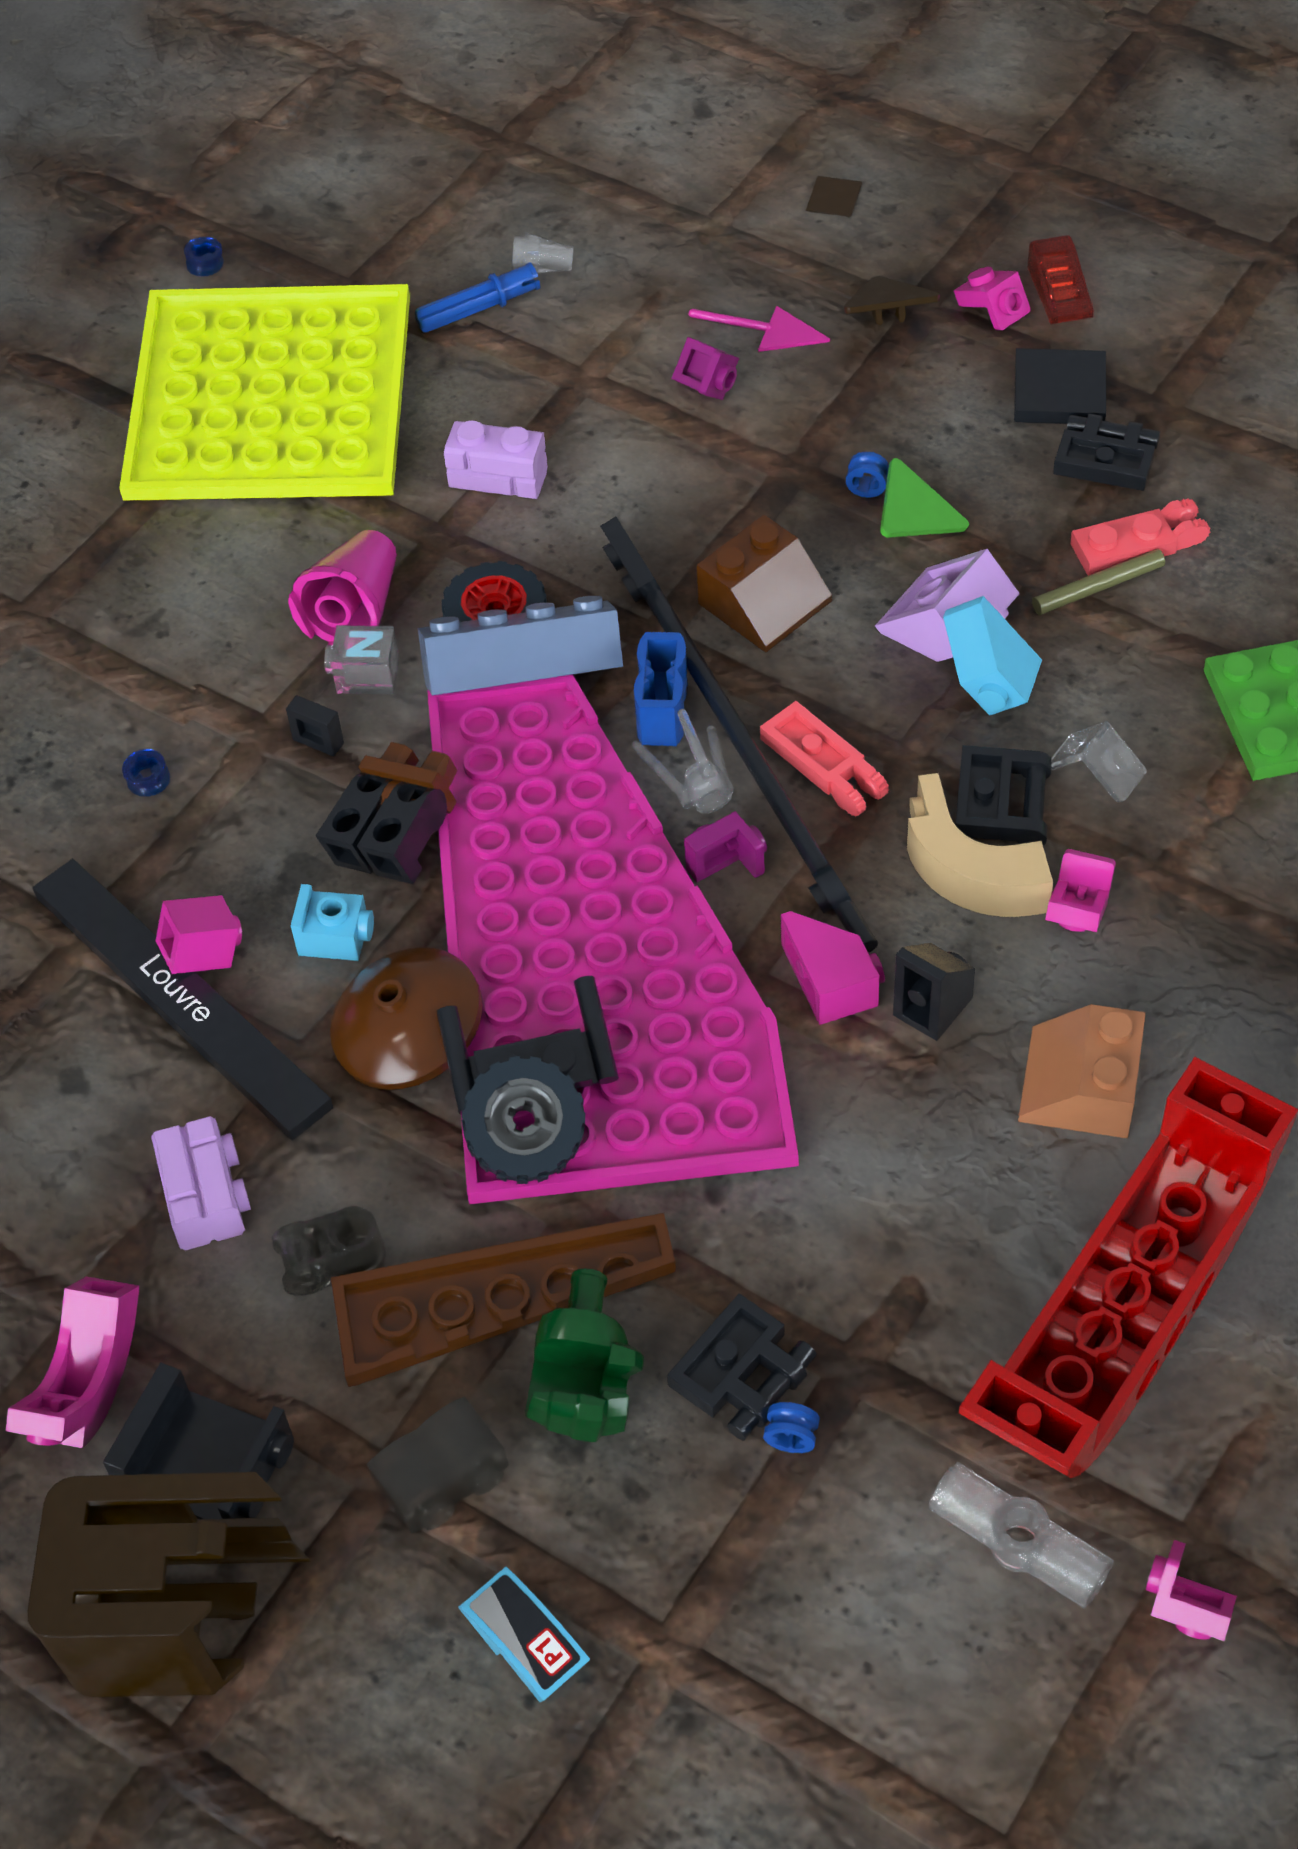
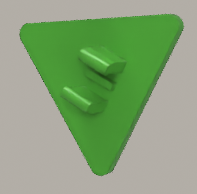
(915, 507)

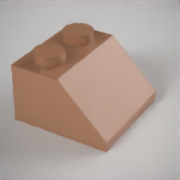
(1084, 1071)

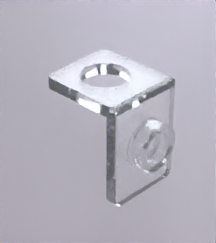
(1105, 757)

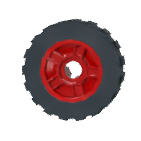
(491, 588)

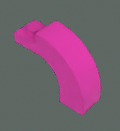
(85, 1366)

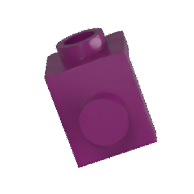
(706, 369)
(722, 844)

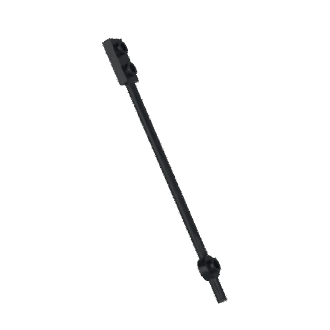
(828, 888)

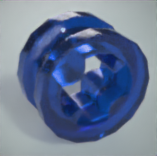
(203, 256)
(143, 760)

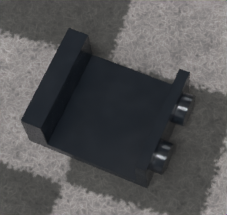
(193, 1434)

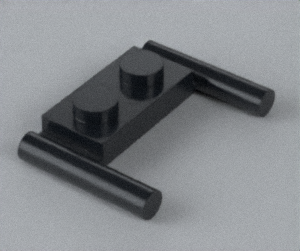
(581, 1055)

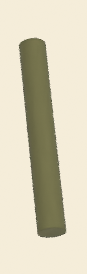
(1098, 581)

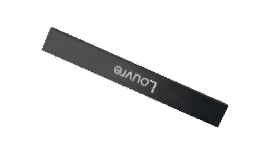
(184, 1001)

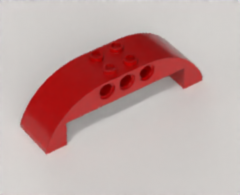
(1137, 1274)

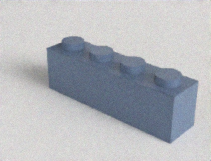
(520, 646)

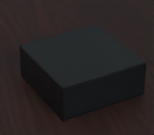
(315, 725)

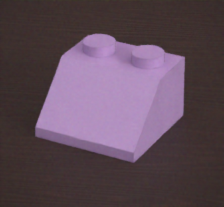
(918, 614)

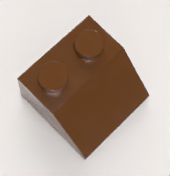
(762, 584)

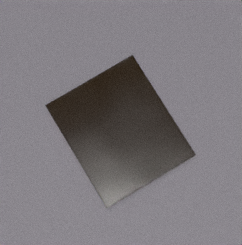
(834, 196)

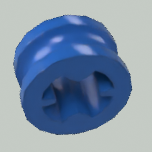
(865, 485)
(791, 1427)

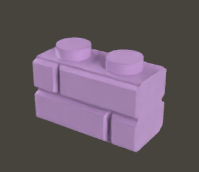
(495, 459)
(199, 1184)

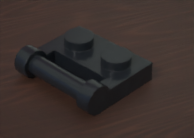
(986, 790)

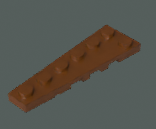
(454, 1300)

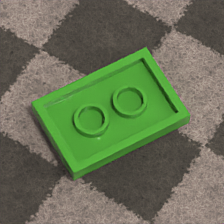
(1260, 705)

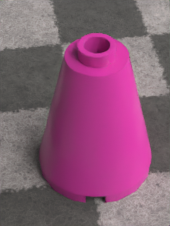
(344, 586)

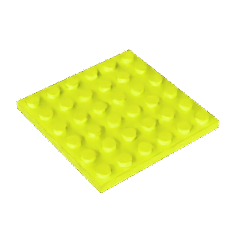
(268, 393)

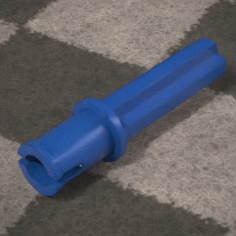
(477, 298)

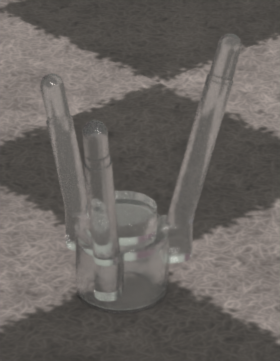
(705, 784)

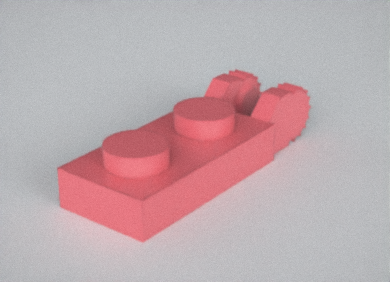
(1134, 535)
(823, 757)

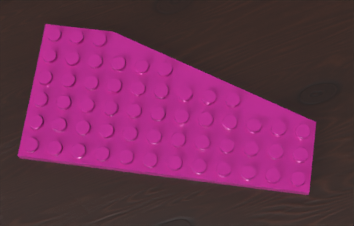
(569, 877)

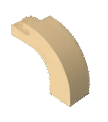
(971, 873)

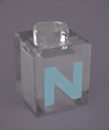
(363, 659)

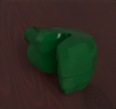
(582, 1365)

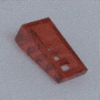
(1058, 277)

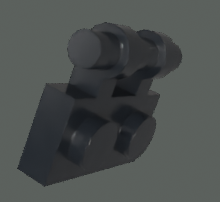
(1106, 451)
(728, 1354)

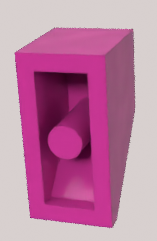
(831, 967)

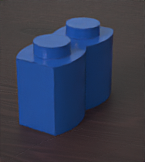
(660, 688)

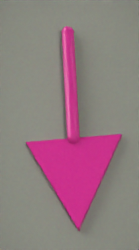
(780, 333)

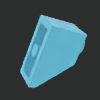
(990, 656)

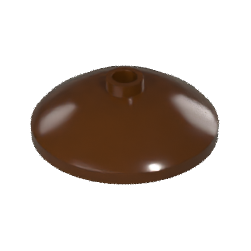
(388, 1019)

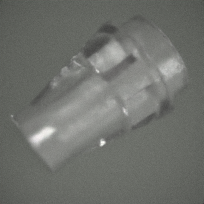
(542, 253)

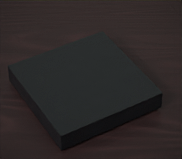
(1059, 384)

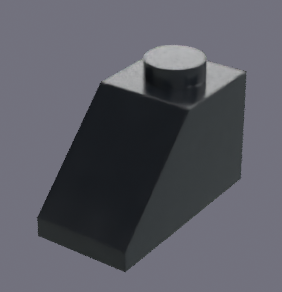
(931, 987)

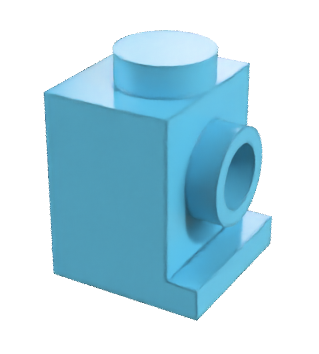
(330, 924)

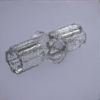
(1053, 1554)

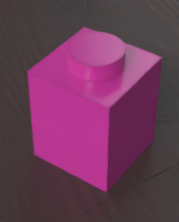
(198, 934)

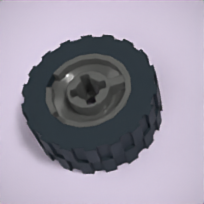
(539, 1147)

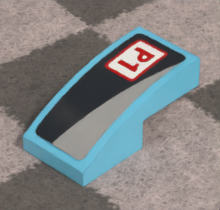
(524, 1633)

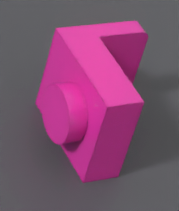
(998, 292)
(1081, 891)
(1191, 1606)

